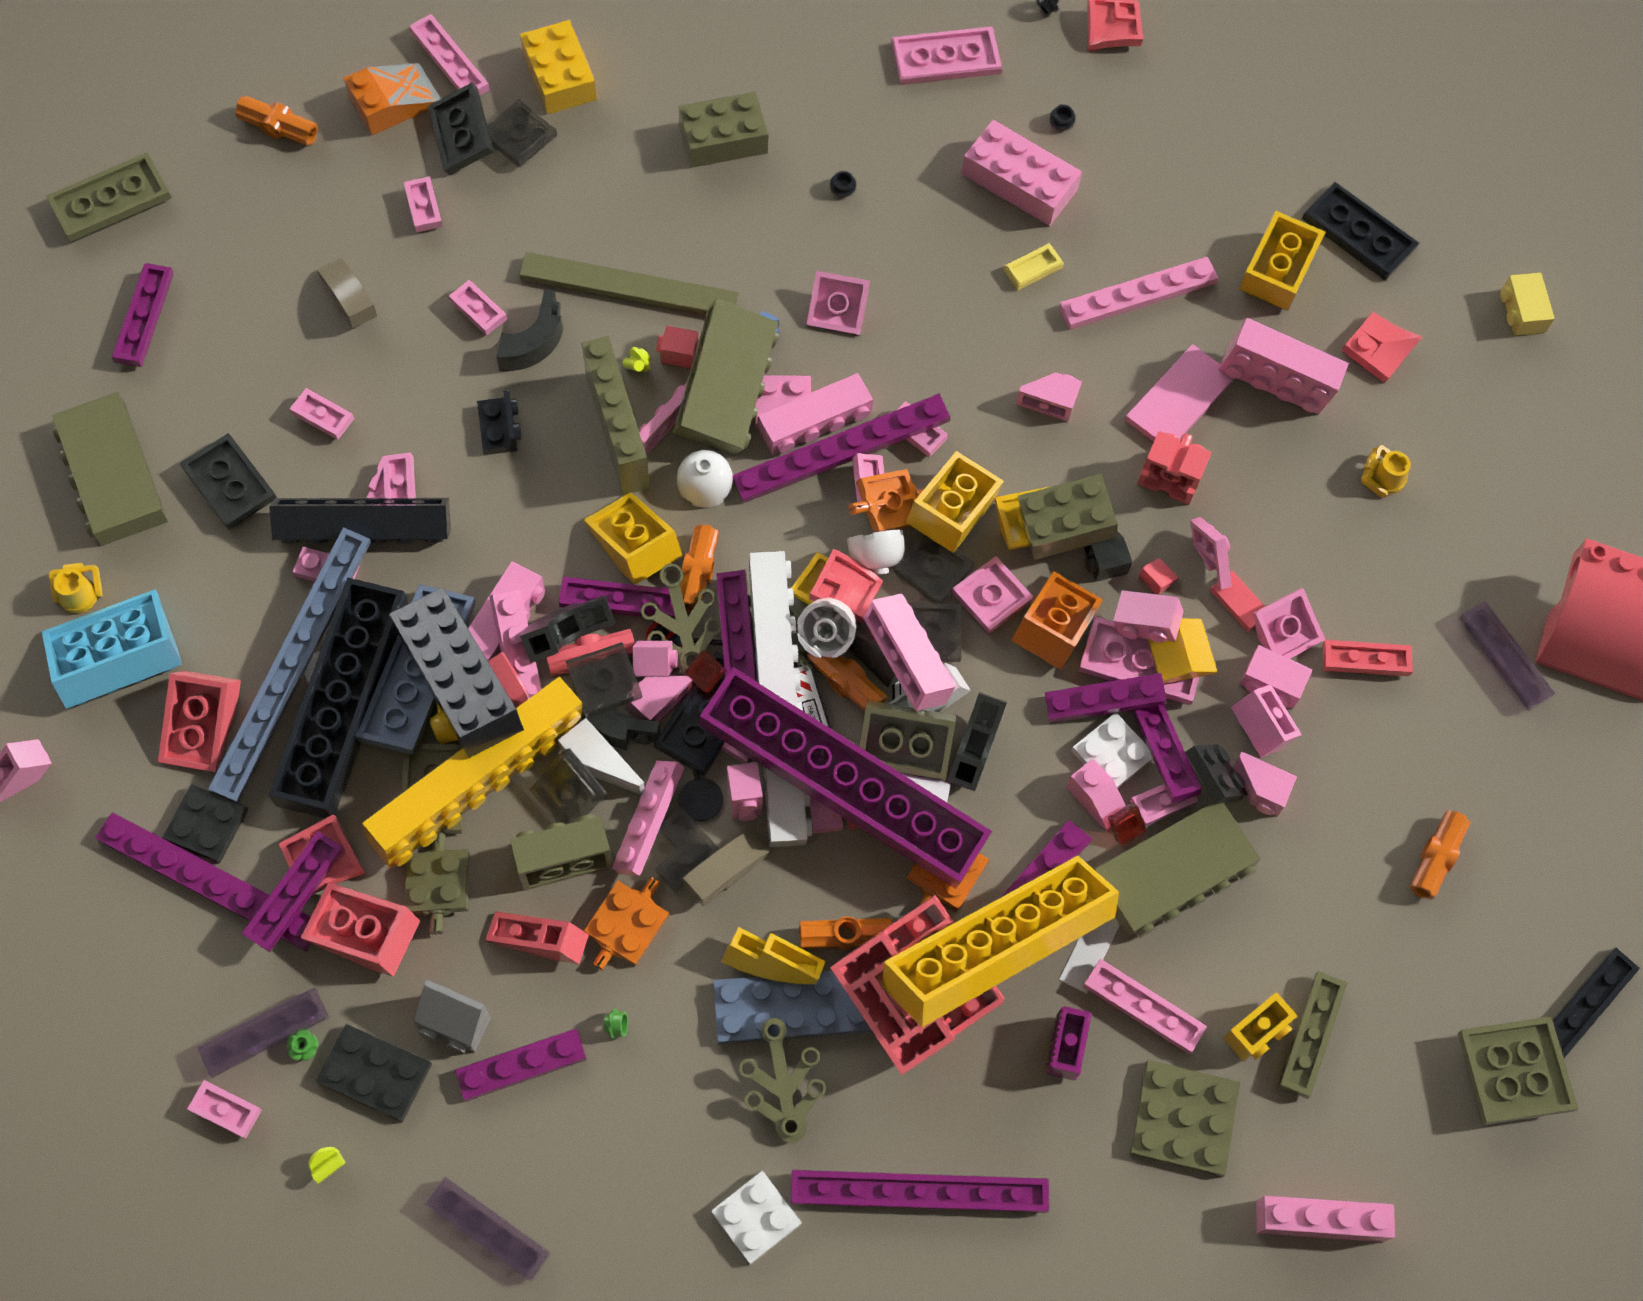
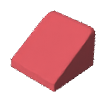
(1158, 576)

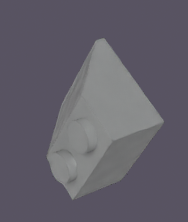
(451, 1017)

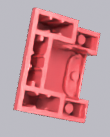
(1599, 620)
(895, 1029)

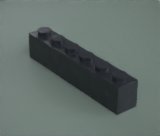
(371, 517)

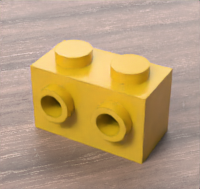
(1261, 1025)

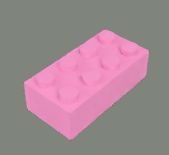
(1021, 172)
(1283, 366)

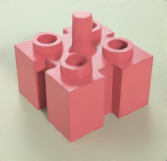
(1174, 466)

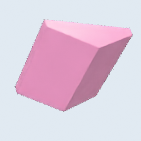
(838, 302)
(1288, 625)

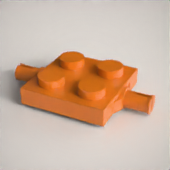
(886, 500)
(952, 897)
(626, 923)

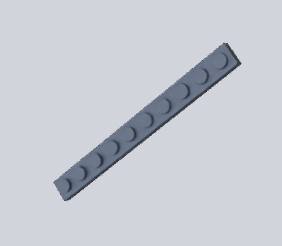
(289, 666)

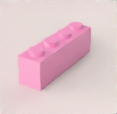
(815, 414)
(514, 578)
(909, 652)
(1325, 1219)

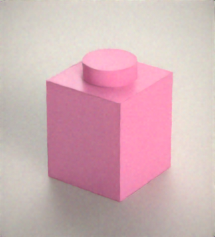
(654, 658)

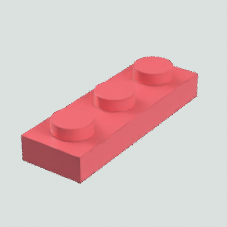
(1367, 658)

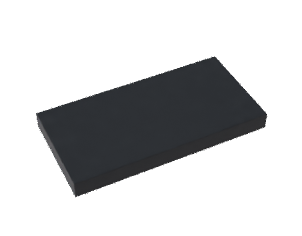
(1360, 230)
(684, 737)

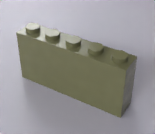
(726, 377)
(615, 415)
(108, 469)
(1178, 868)

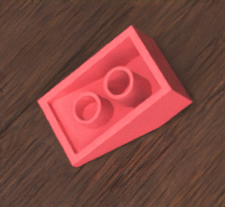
(197, 719)
(361, 928)

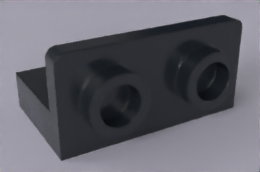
(498, 425)

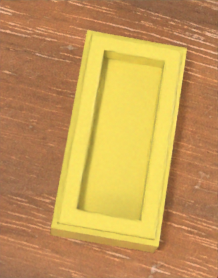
(1033, 266)

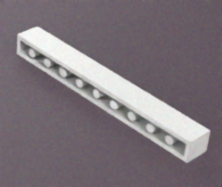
(776, 672)

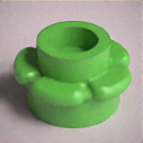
(616, 1023)
(305, 1053)

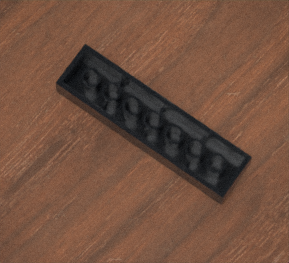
(336, 699)

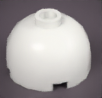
(704, 478)
(878, 550)
(826, 628)

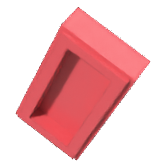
(1238, 601)

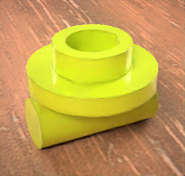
(638, 361)
(325, 1162)

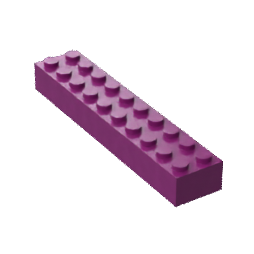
(844, 777)

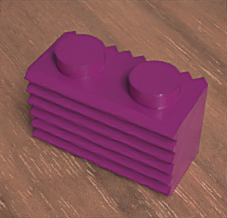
(1068, 1043)

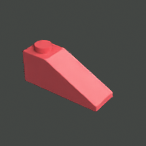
(538, 936)

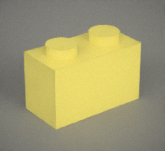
(1527, 304)

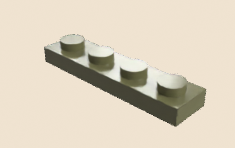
(1312, 1035)

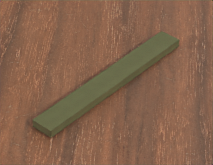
(622, 284)

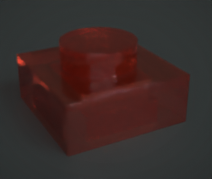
(705, 671)
(1127, 824)

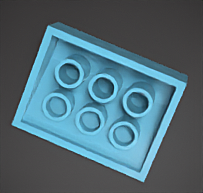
(110, 649)

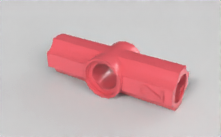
(588, 644)

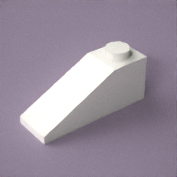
(600, 757)

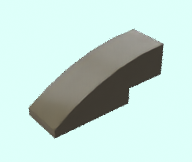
(347, 292)
(726, 866)

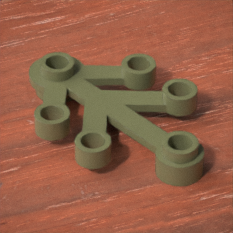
(682, 625)
(783, 1086)

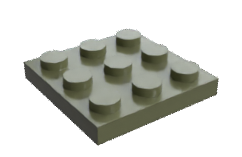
(1517, 1070)
(1185, 1118)

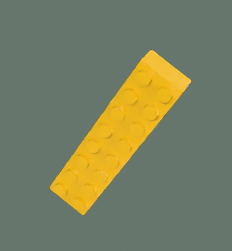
(465, 782)
(999, 940)

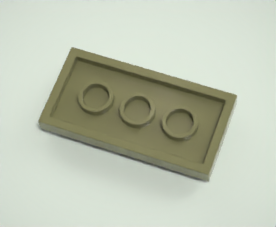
(108, 197)

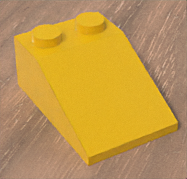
(634, 537)

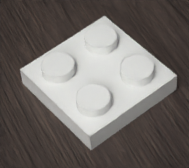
(1114, 749)
(756, 1217)

